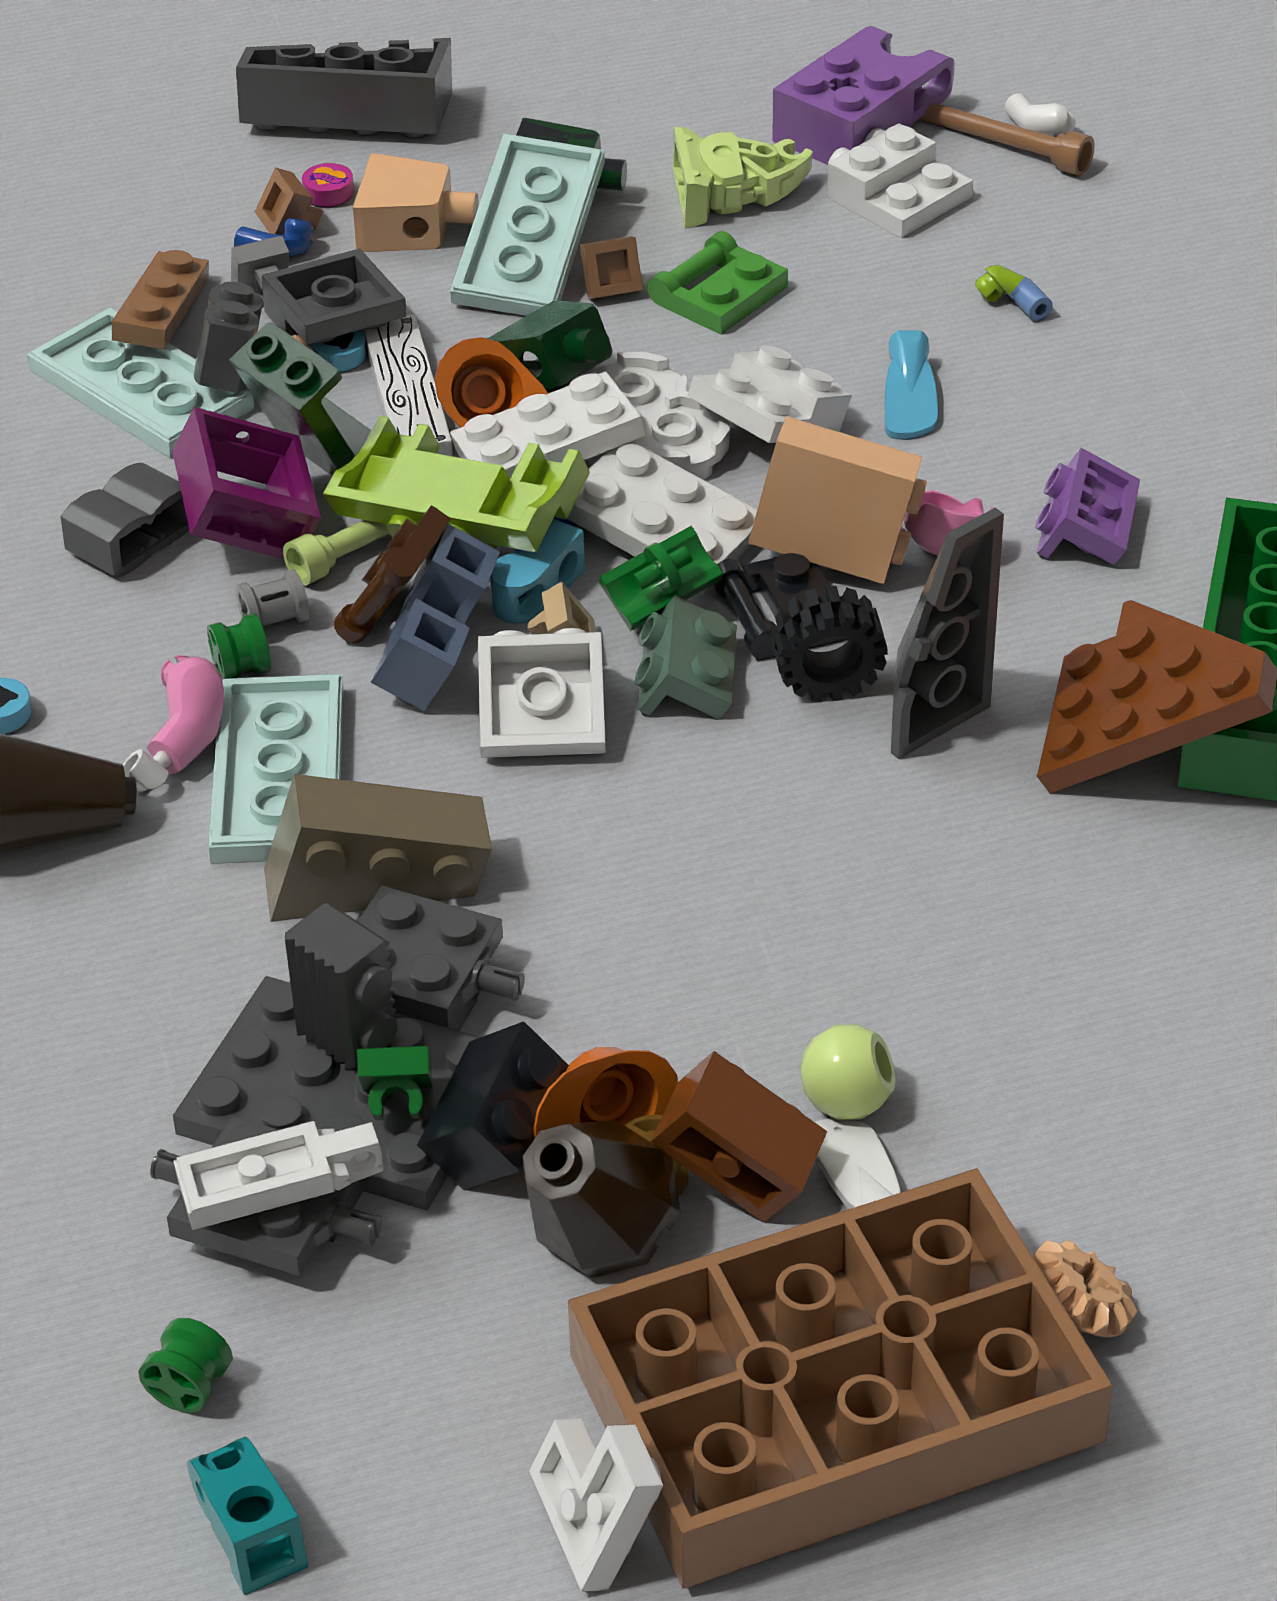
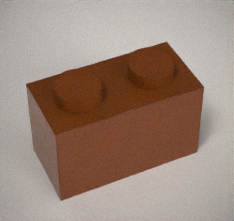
(739, 1137)

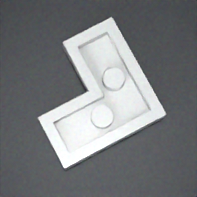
(595, 1495)

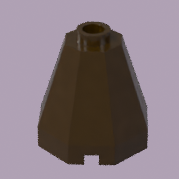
(600, 1195)

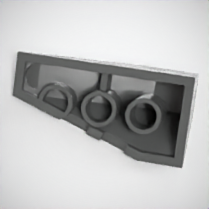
(950, 639)

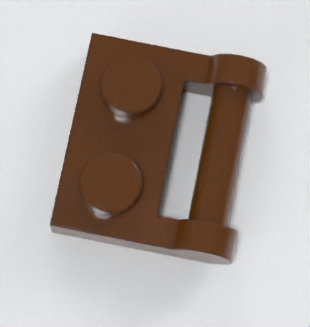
(390, 574)

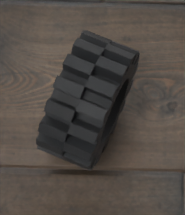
(826, 618)

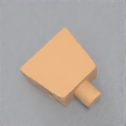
(407, 205)

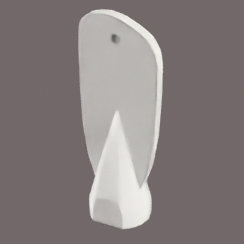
(855, 1162)

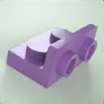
(1088, 506)

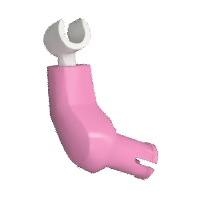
(194, 718)

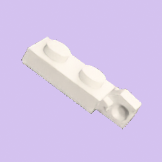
(274, 1170)

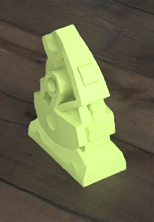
(731, 172)

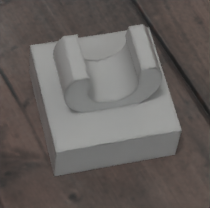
(258, 258)

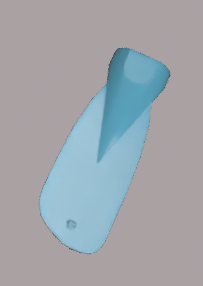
(910, 387)

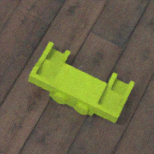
(404, 476)

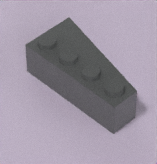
(346, 87)

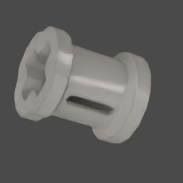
(275, 600)

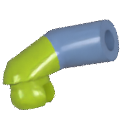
(1018, 287)

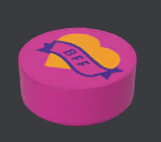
(328, 184)

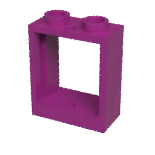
(235, 511)

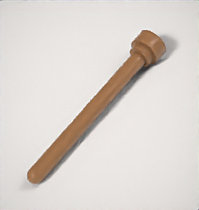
(1070, 151)

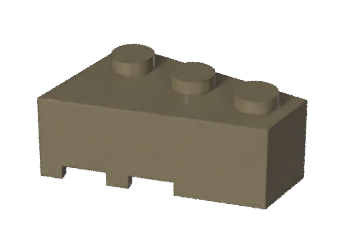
(353, 837)

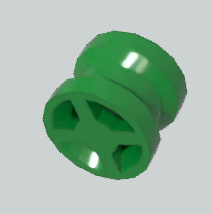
(239, 647)
(185, 1365)

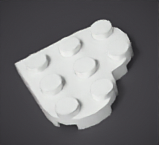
(672, 421)

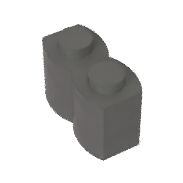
(227, 326)
(125, 519)

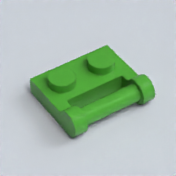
(725, 296)

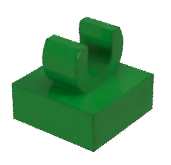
(395, 1071)

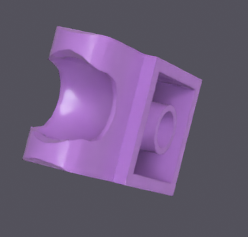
(855, 91)

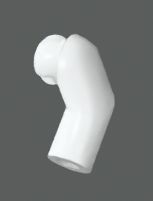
(1042, 118)

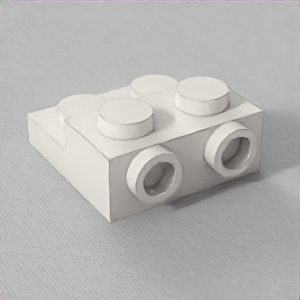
(895, 180)
(768, 387)
(541, 693)

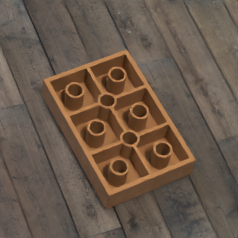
(839, 1373)

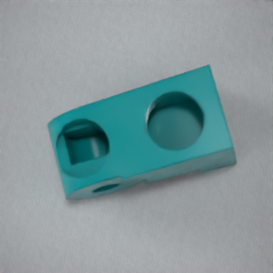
(249, 1514)

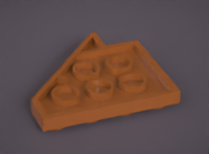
(1147, 694)

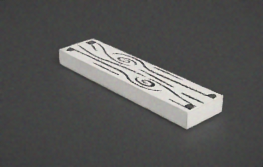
(406, 379)

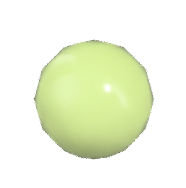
(847, 1072)

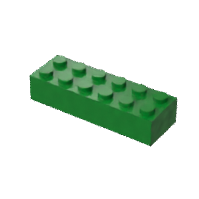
(1245, 610)

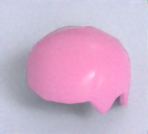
(939, 516)

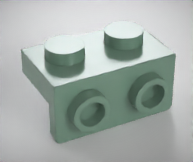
(687, 658)

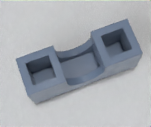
(434, 617)

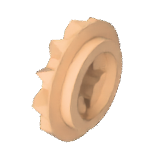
(1087, 1288)

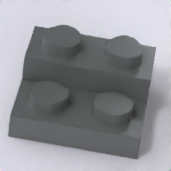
(331, 297)

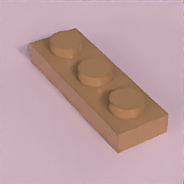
(160, 299)

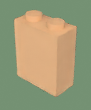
(837, 500)

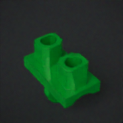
(653, 577)

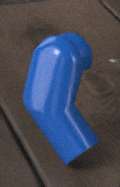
(296, 236)

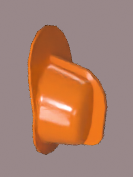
(482, 379)
(607, 1087)

